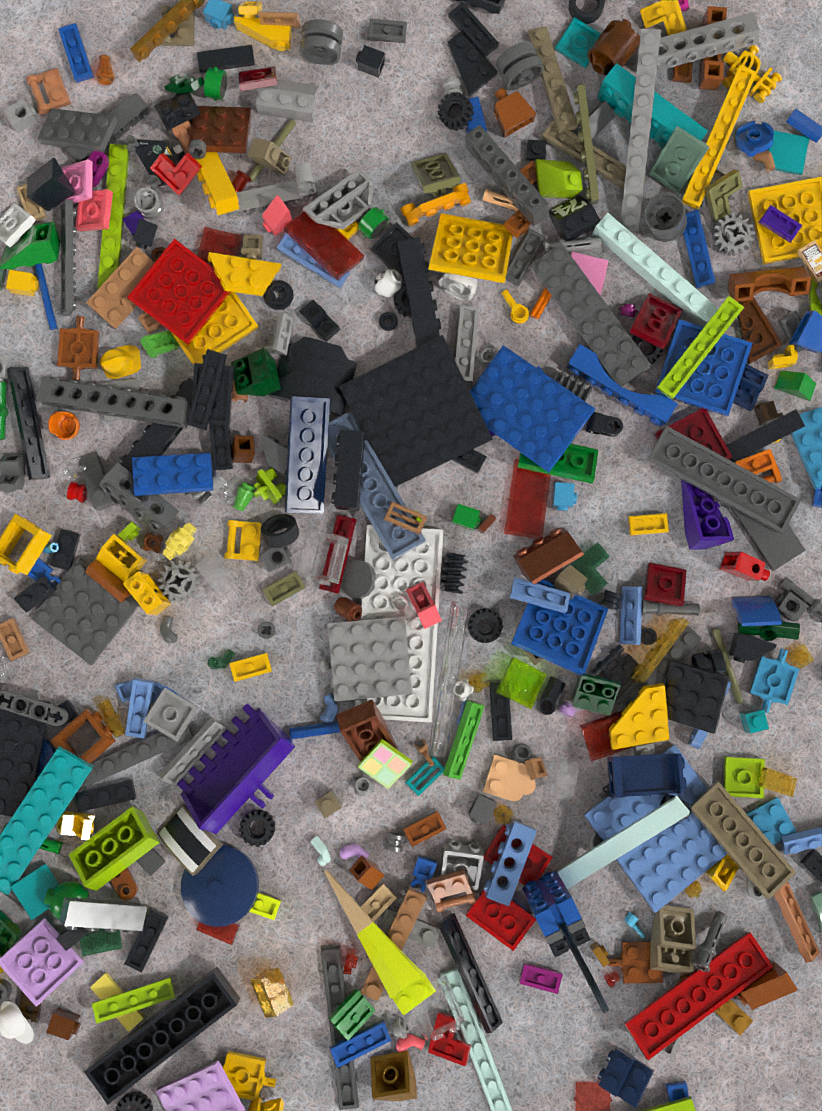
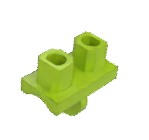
(266, 488)

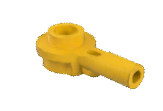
(519, 313)

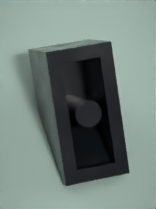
(748, 648)

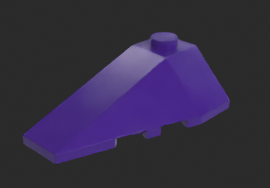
(703, 520)

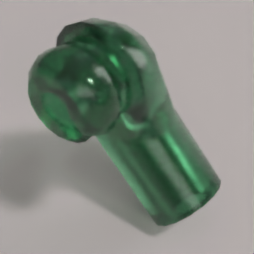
(221, 662)

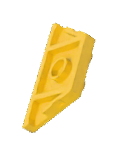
(243, 274)

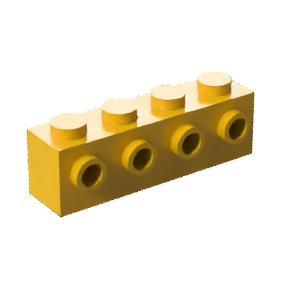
(217, 184)

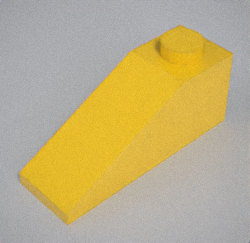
(273, 36)

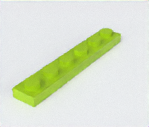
(700, 347)

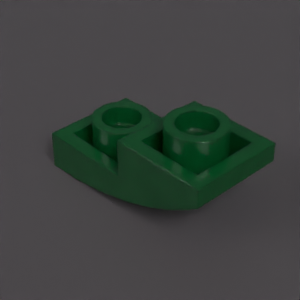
(184, 84)

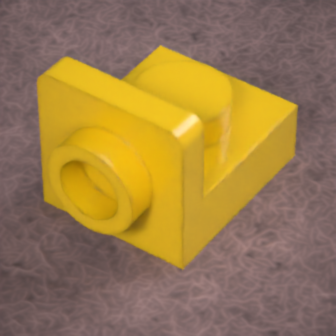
(784, 360)

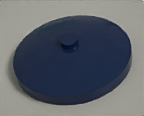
(222, 888)

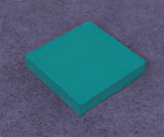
(577, 42)
(789, 152)
(33, 889)

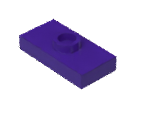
(780, 223)

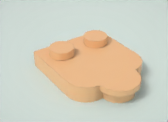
(508, 779)

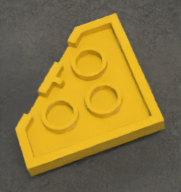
(642, 720)

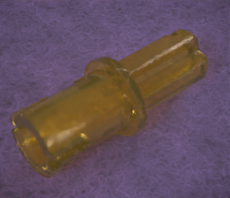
(112, 718)

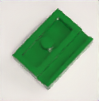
(351, 1014)

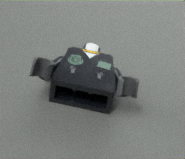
(148, 153)

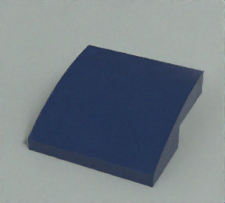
(749, 388)

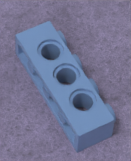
(504, 893)

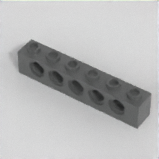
(507, 175)

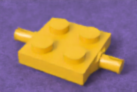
(246, 1074)

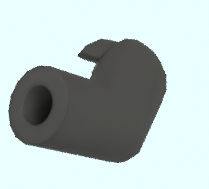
(166, 631)

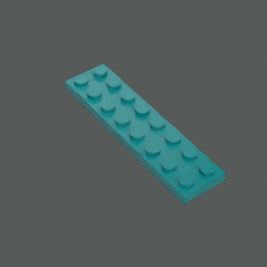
(39, 813)

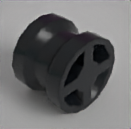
(611, 600)

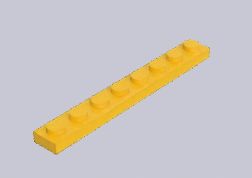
(719, 136)

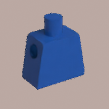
(809, 333)

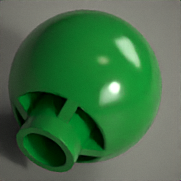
(55, 897)

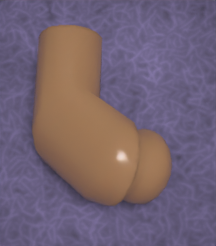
(767, 159)

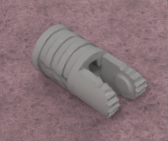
(218, 483)

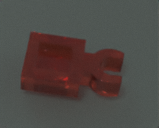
(350, 962)

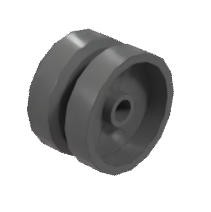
(321, 42)
(519, 65)

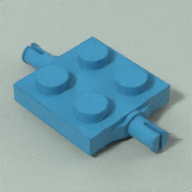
(774, 680)

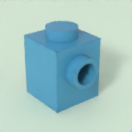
(218, 14)
(563, 496)

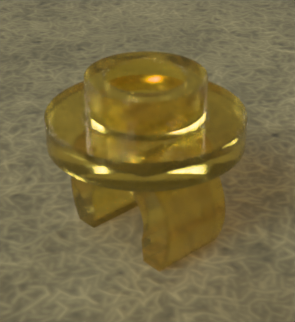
(475, 681)

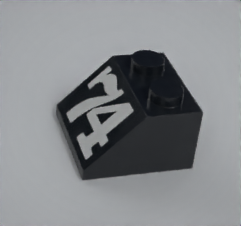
(574, 218)

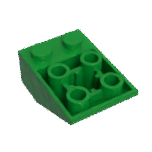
(34, 247)

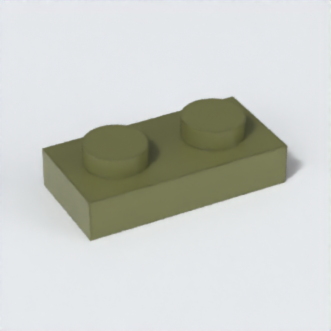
(284, 588)

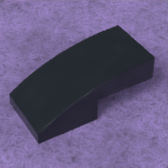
(319, 320)

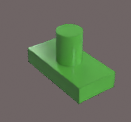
(159, 343)

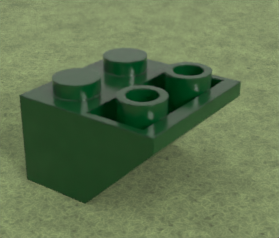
(256, 374)
(595, 694)

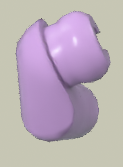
(352, 850)

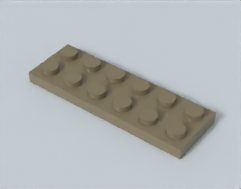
(742, 840)

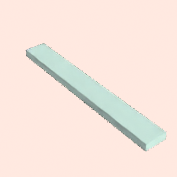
(623, 841)
(479, 1050)

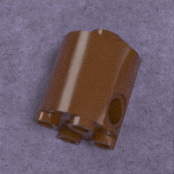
(613, 46)

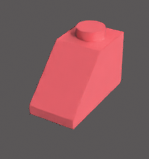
(276, 216)
(423, 605)

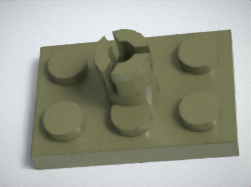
(435, 174)

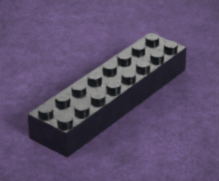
(162, 1035)

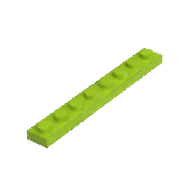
(112, 237)

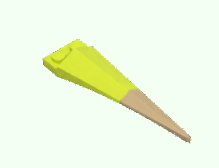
(399, 975)

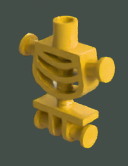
(763, 83)

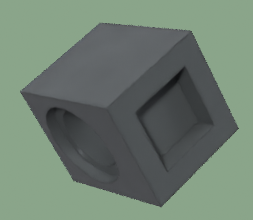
(268, 558)
(798, 606)
(482, 809)

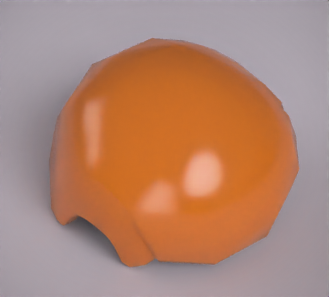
(61, 421)

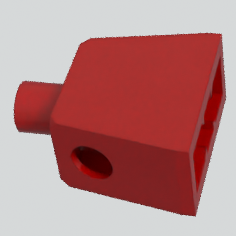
(744, 566)

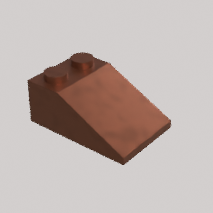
(364, 728)

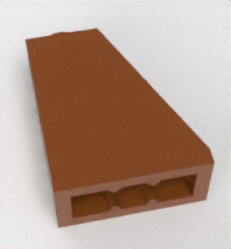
(768, 988)

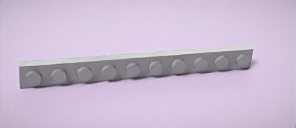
(640, 128)

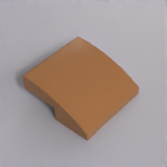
(279, 18)

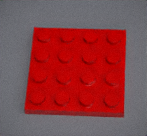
(180, 292)

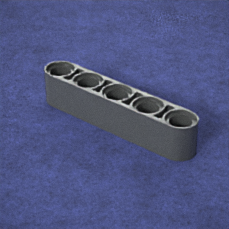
(127, 114)

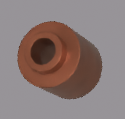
(348, 609)

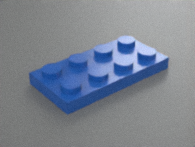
(172, 474)

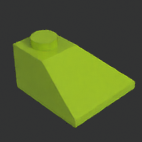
(558, 179)

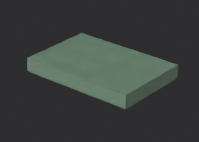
(678, 160)

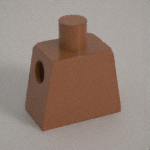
(512, 112)

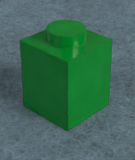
(466, 517)

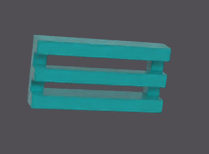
(426, 785)

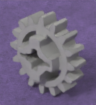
(742, 234)
(176, 572)

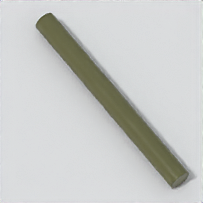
(278, 141)
(729, 670)

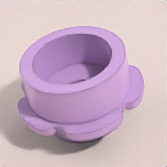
(567, 709)

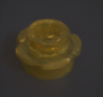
(503, 809)
(694, 889)

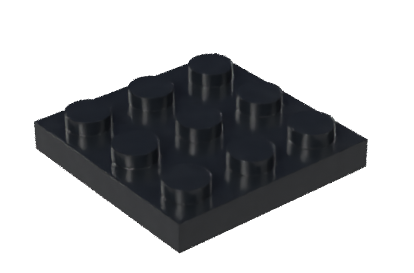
(695, 696)

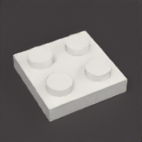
(14, 224)

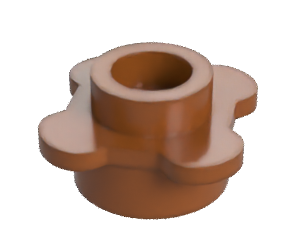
(148, 542)

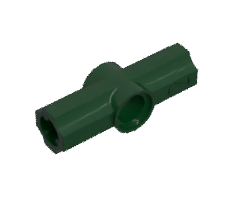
(771, 632)

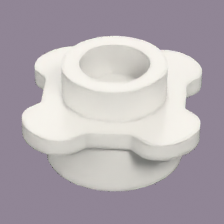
(463, 689)

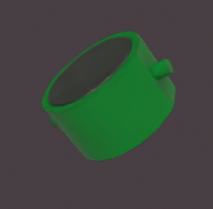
(215, 83)
(373, 223)

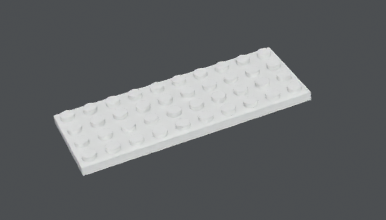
(390, 601)

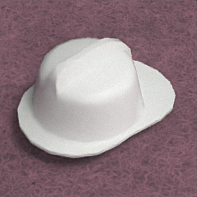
(14, 1023)

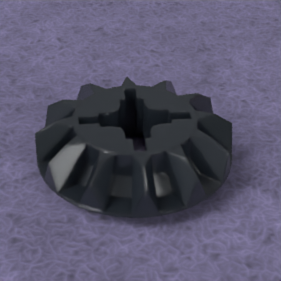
(279, 286)

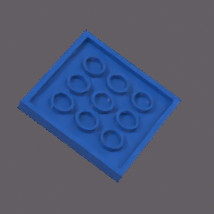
(717, 376)
(561, 637)

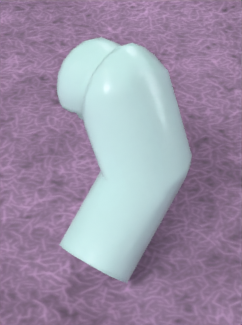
(322, 850)

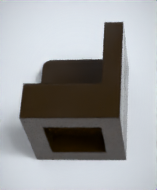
(766, 412)

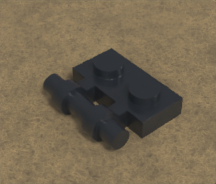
(622, 671)

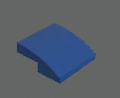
(756, 611)

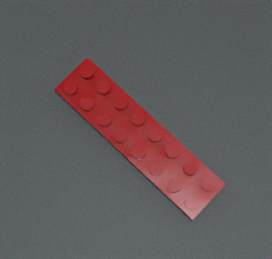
(698, 996)

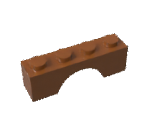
(712, 67)
(787, 280)

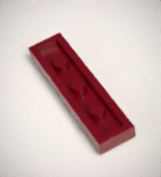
(343, 527)

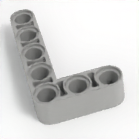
(290, 192)

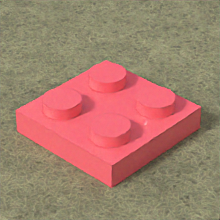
(94, 212)

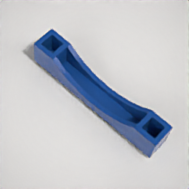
(656, 407)

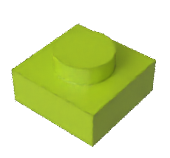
(130, 532)

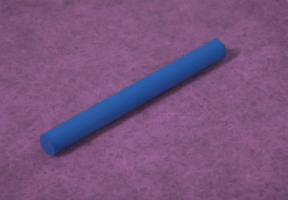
(45, 296)

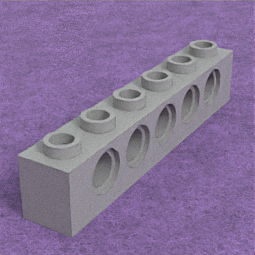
(708, 41)

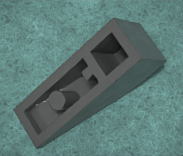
(93, 476)

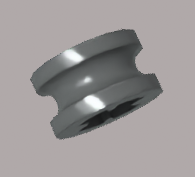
(197, 144)
(267, 624)

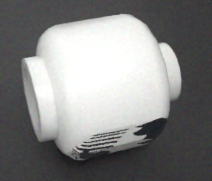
(388, 282)

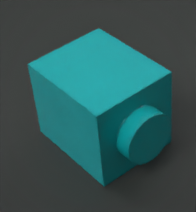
(754, 721)

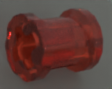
(240, 181)

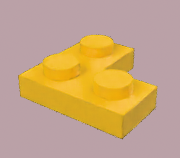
(666, 11)

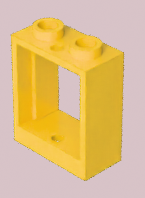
(10, 538)
(142, 589)

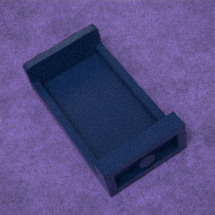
(646, 775)

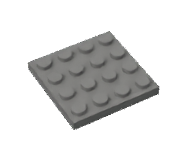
(369, 658)

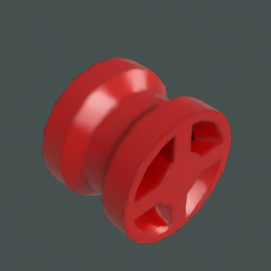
(77, 492)

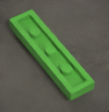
(463, 740)

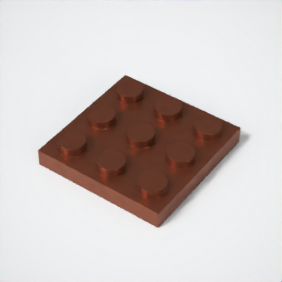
(222, 128)

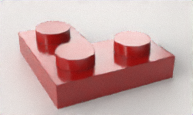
(178, 175)
(447, 1046)

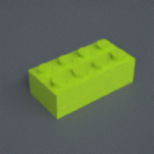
(113, 848)

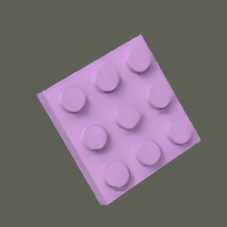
(39, 962)

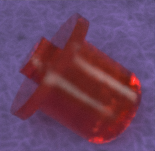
(611, 979)

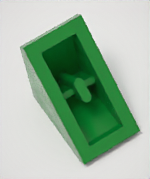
(796, 384)

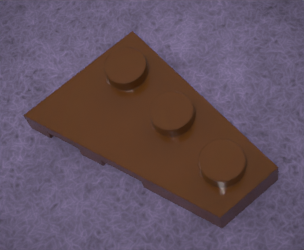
(757, 330)

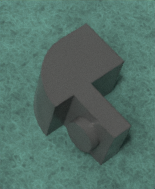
(12, 472)

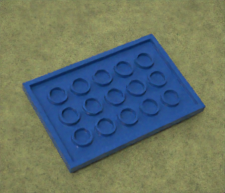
(529, 408)

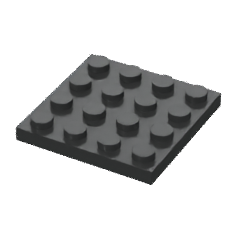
(83, 613)

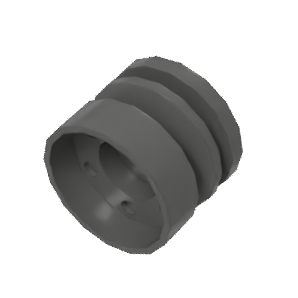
(662, 207)

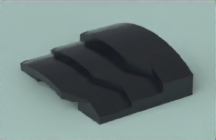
(315, 371)

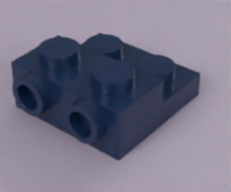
(625, 1076)

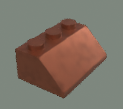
(547, 555)

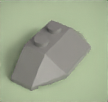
(343, 202)

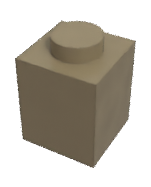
(571, 581)
(328, 803)

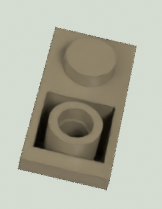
(269, 155)

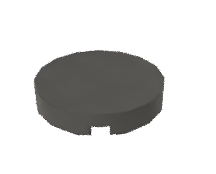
(358, 579)

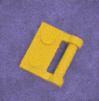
(249, 540)

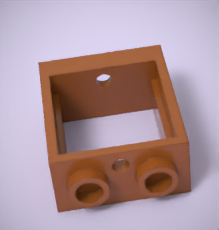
(98, 748)

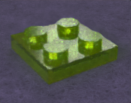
(521, 683)

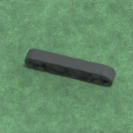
(29, 710)

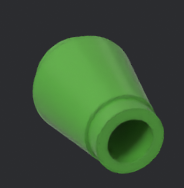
(244, 496)

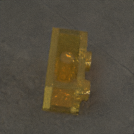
(272, 992)

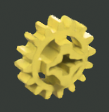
(179, 541)

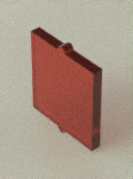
(591, 1097)

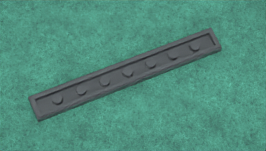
(335, 996)

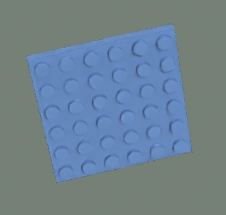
(672, 857)

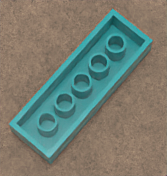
(619, 91)

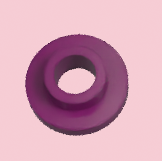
(628, 310)

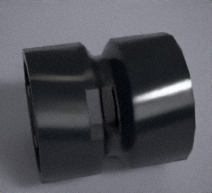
(712, 661)

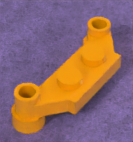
(430, 208)

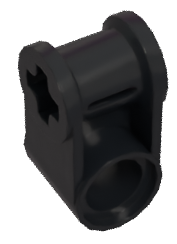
(600, 423)

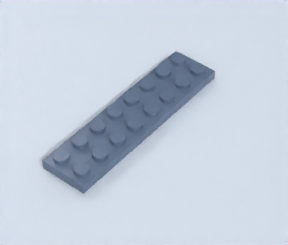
(377, 494)

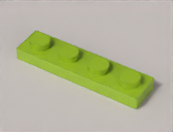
(133, 1000)

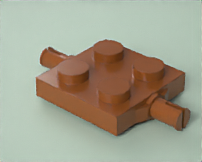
(78, 348)
(636, 963)

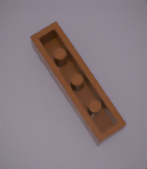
(108, 580)

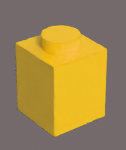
(22, 283)

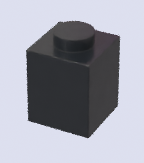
(370, 61)
(145, 233)

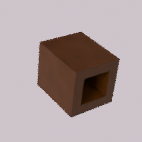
(243, 449)
(64, 1024)

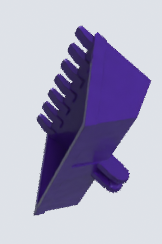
(236, 770)

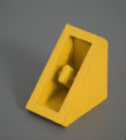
(723, 872)

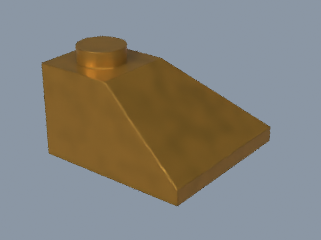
(393, 1077)

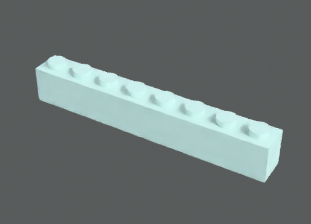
(654, 270)

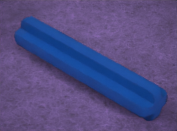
(314, 730)

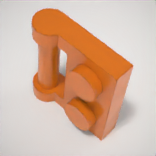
(762, 462)

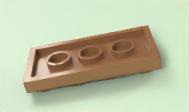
(111, 298)

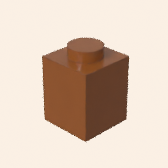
(366, 872)

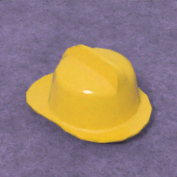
(121, 361)

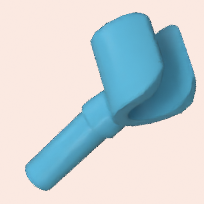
(631, 919)

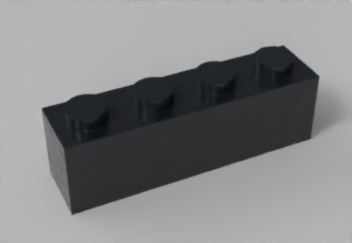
(349, 470)

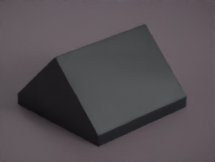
(49, 186)

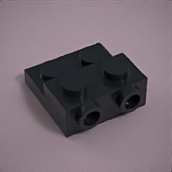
(177, 110)

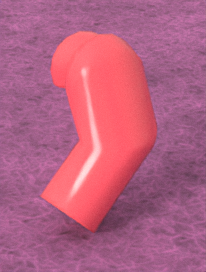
(409, 1041)

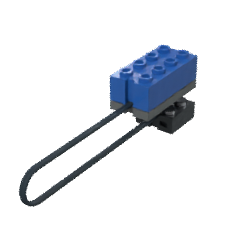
(561, 922)

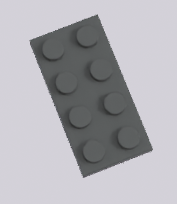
(77, 130)

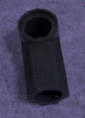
(551, 694)

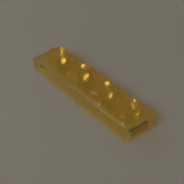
(656, 654)

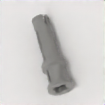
(594, 243)

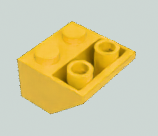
(120, 558)

